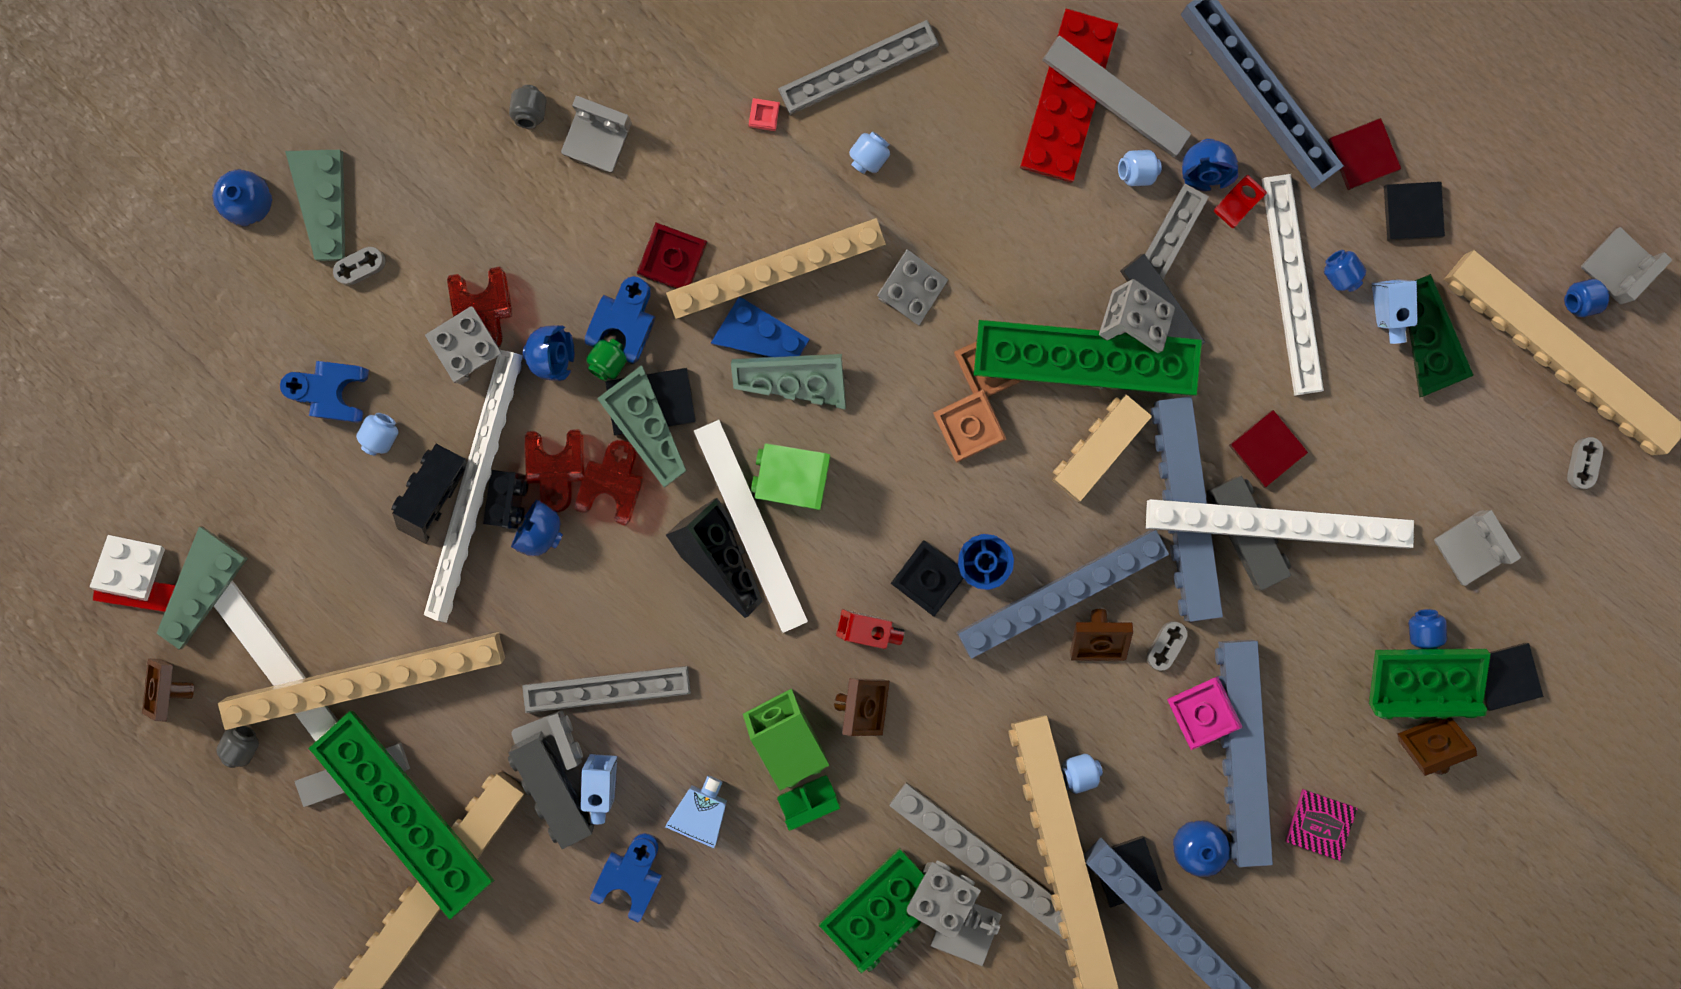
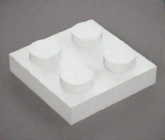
(127, 568)

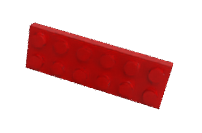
(1063, 107)

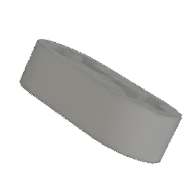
(361, 272)
(1591, 463)
(1161, 642)

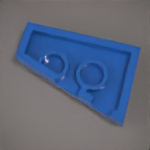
(759, 333)

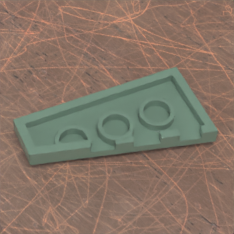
(320, 193)
(801, 377)
(640, 419)
(201, 583)

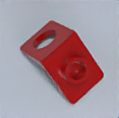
(1237, 204)

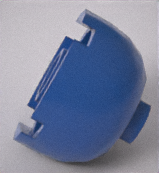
(1209, 164)
(242, 197)
(549, 352)
(538, 531)
(985, 561)
(1201, 848)

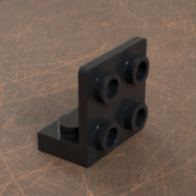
(505, 499)

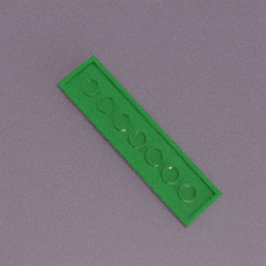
(1085, 358)
(401, 814)

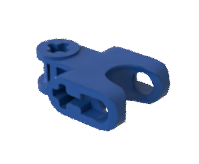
(624, 315)
(325, 390)
(630, 874)

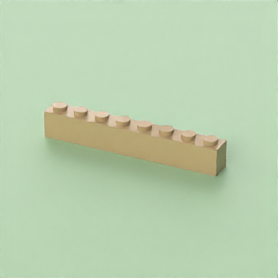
(776, 268)

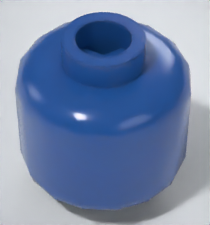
(1344, 270)
(1587, 298)
(1427, 629)

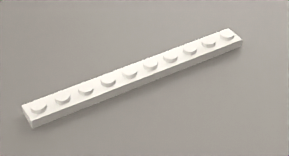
(473, 485)
(1279, 524)

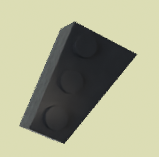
(428, 492)

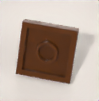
(1101, 639)
(160, 688)
(864, 707)
(1437, 745)

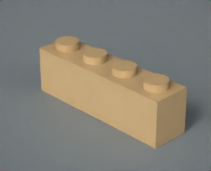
(1101, 448)

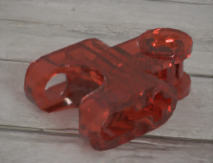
(490, 305)
(557, 470)
(614, 479)

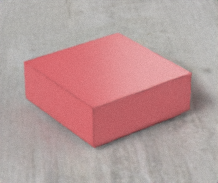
(764, 114)

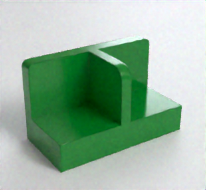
(808, 802)

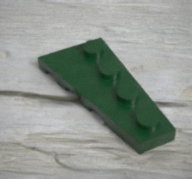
(1434, 343)

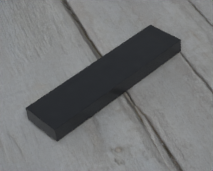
(1145, 273)

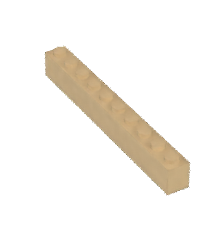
(1564, 353)
(361, 681)
(1063, 854)
(418, 909)

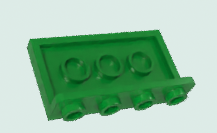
(1429, 683)
(876, 912)

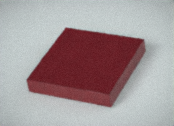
(1364, 154)
(671, 256)
(1268, 448)

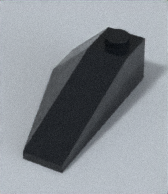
(711, 549)

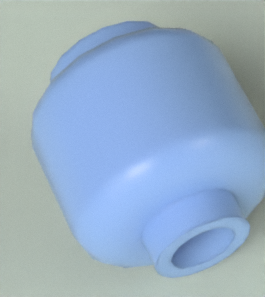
(869, 153)
(1139, 168)
(377, 434)
(1081, 773)

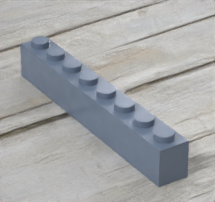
(1262, 90)
(1185, 483)
(1062, 593)
(1245, 756)
(1161, 918)

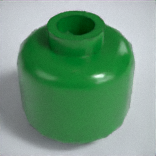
(606, 359)

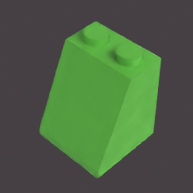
(791, 476)
(785, 740)

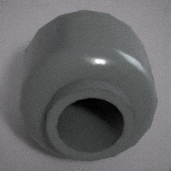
(527, 106)
(237, 746)

